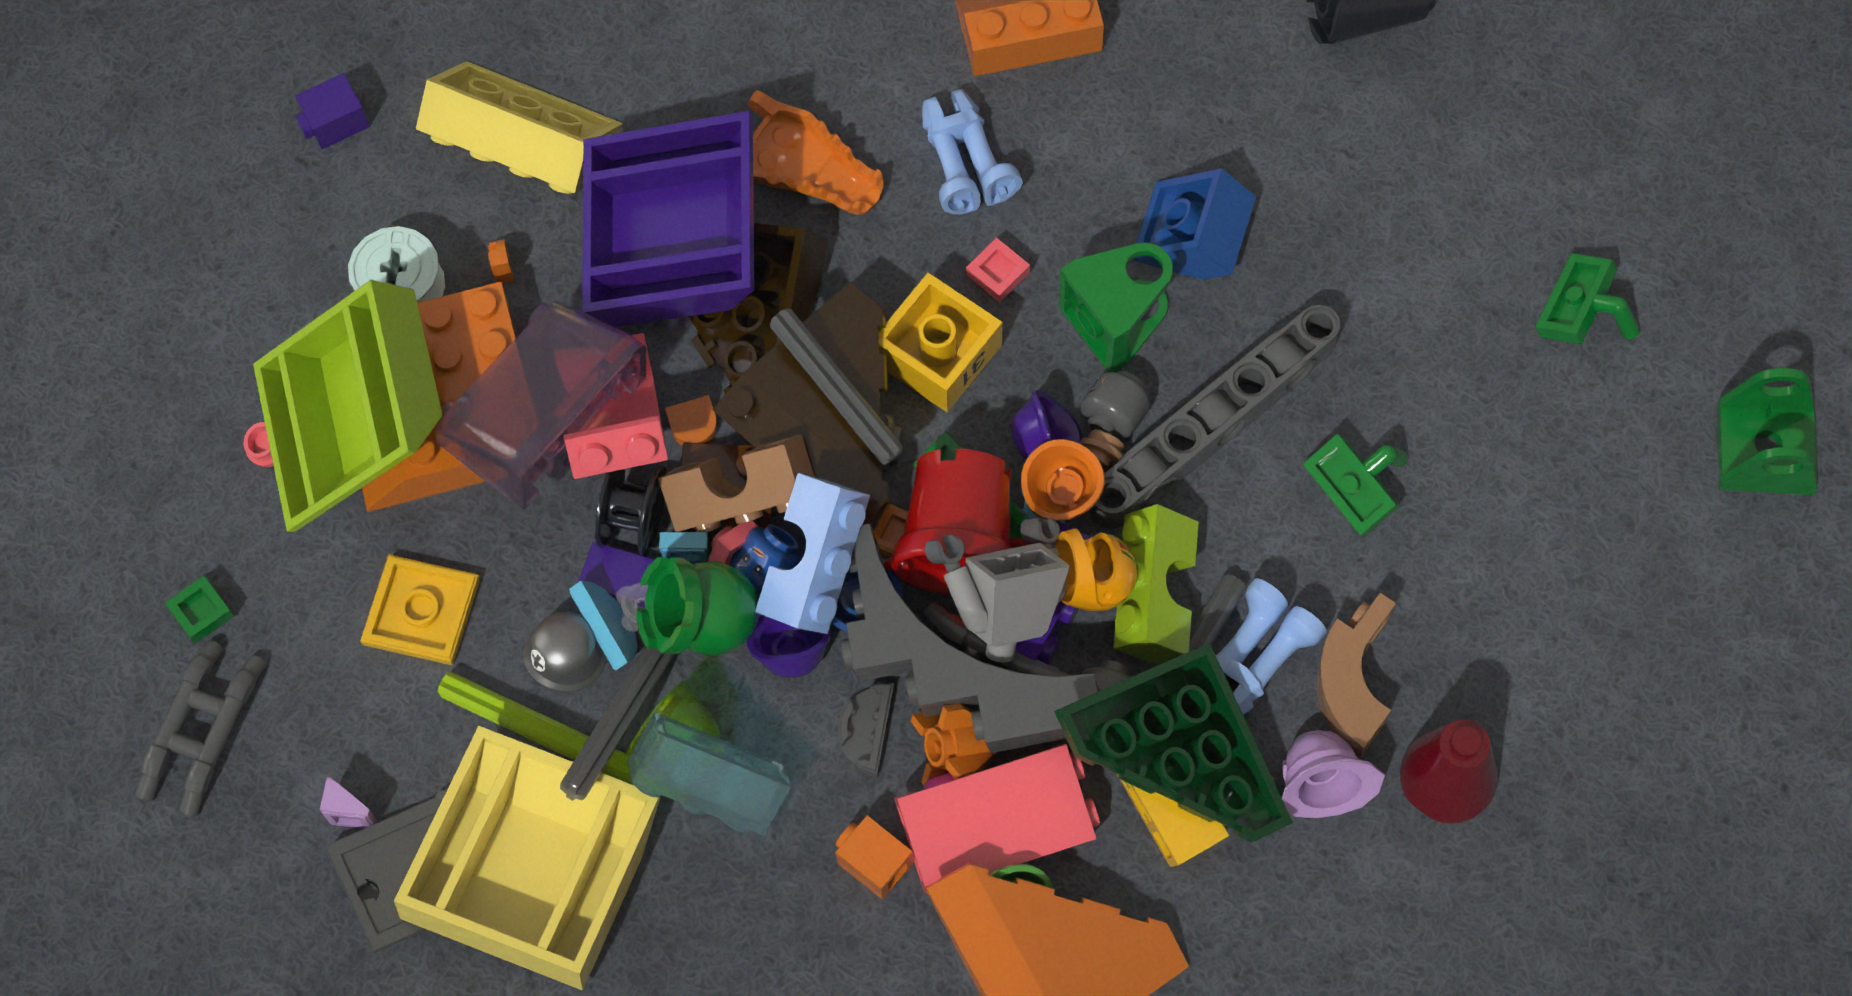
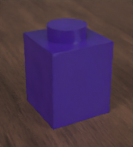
(330, 112)

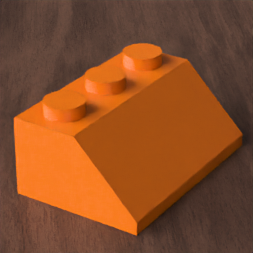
(1027, 32)

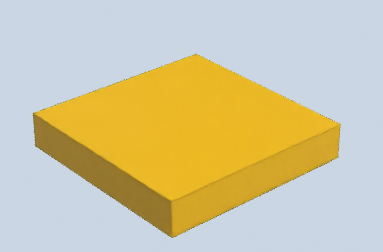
(420, 609)

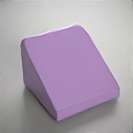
(343, 808)

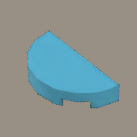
(605, 618)

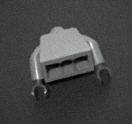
(1008, 591)

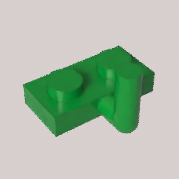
(1578, 298)
(1354, 482)

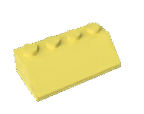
(511, 124)

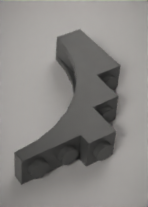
(892, 641)

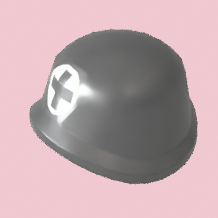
(564, 653)

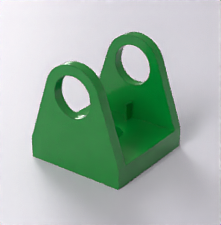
(1109, 305)
(1772, 412)

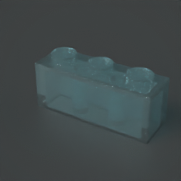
(708, 775)

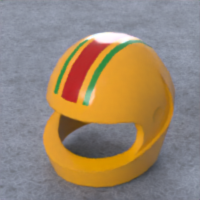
(1099, 570)

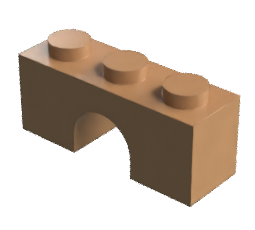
(702, 495)

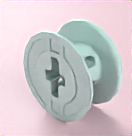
(394, 247)

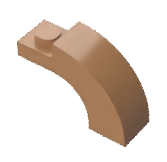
(1340, 686)

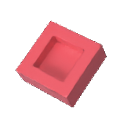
(997, 270)
(729, 541)

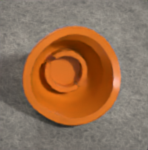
(1062, 480)

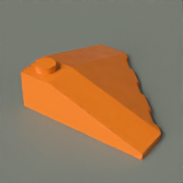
(1041, 944)

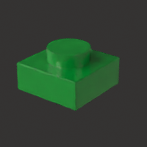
(199, 609)

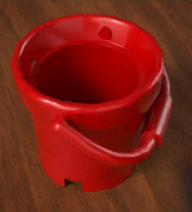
(958, 499)

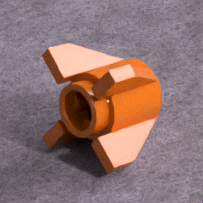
(951, 743)

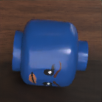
(763, 549)

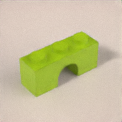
(1149, 620)

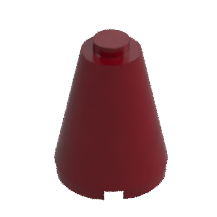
(1450, 772)

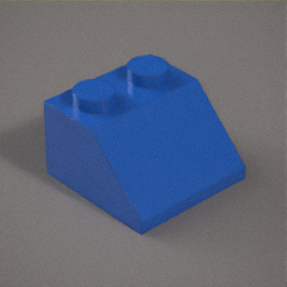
(1198, 223)

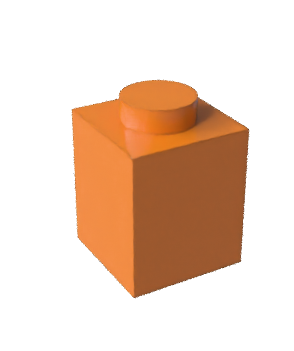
(873, 856)

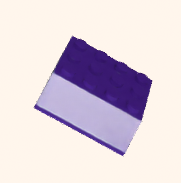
(668, 220)

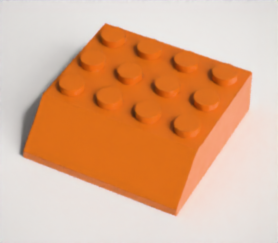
(462, 340)

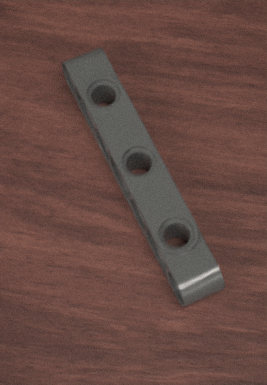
(1217, 414)

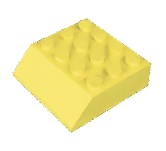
(523, 864)

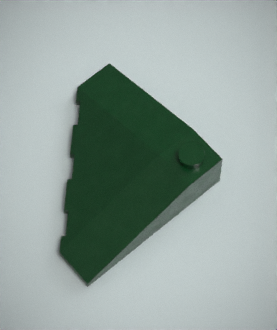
(1182, 738)

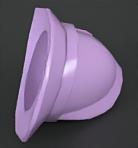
(1327, 777)

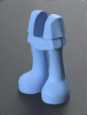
(960, 192)
(1266, 608)

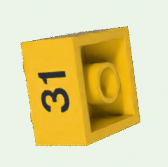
(939, 342)

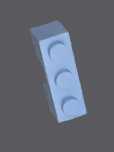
(831, 523)

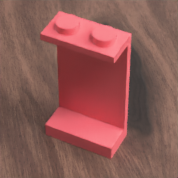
(620, 432)
(999, 815)

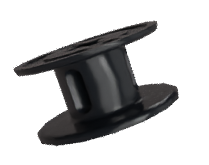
(630, 508)

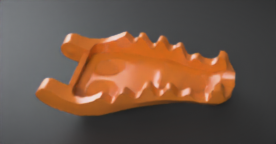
(802, 156)

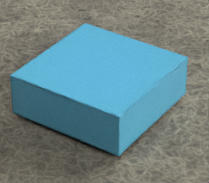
(689, 545)

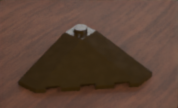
(785, 276)
(783, 401)

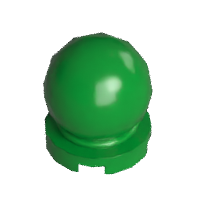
(696, 607)

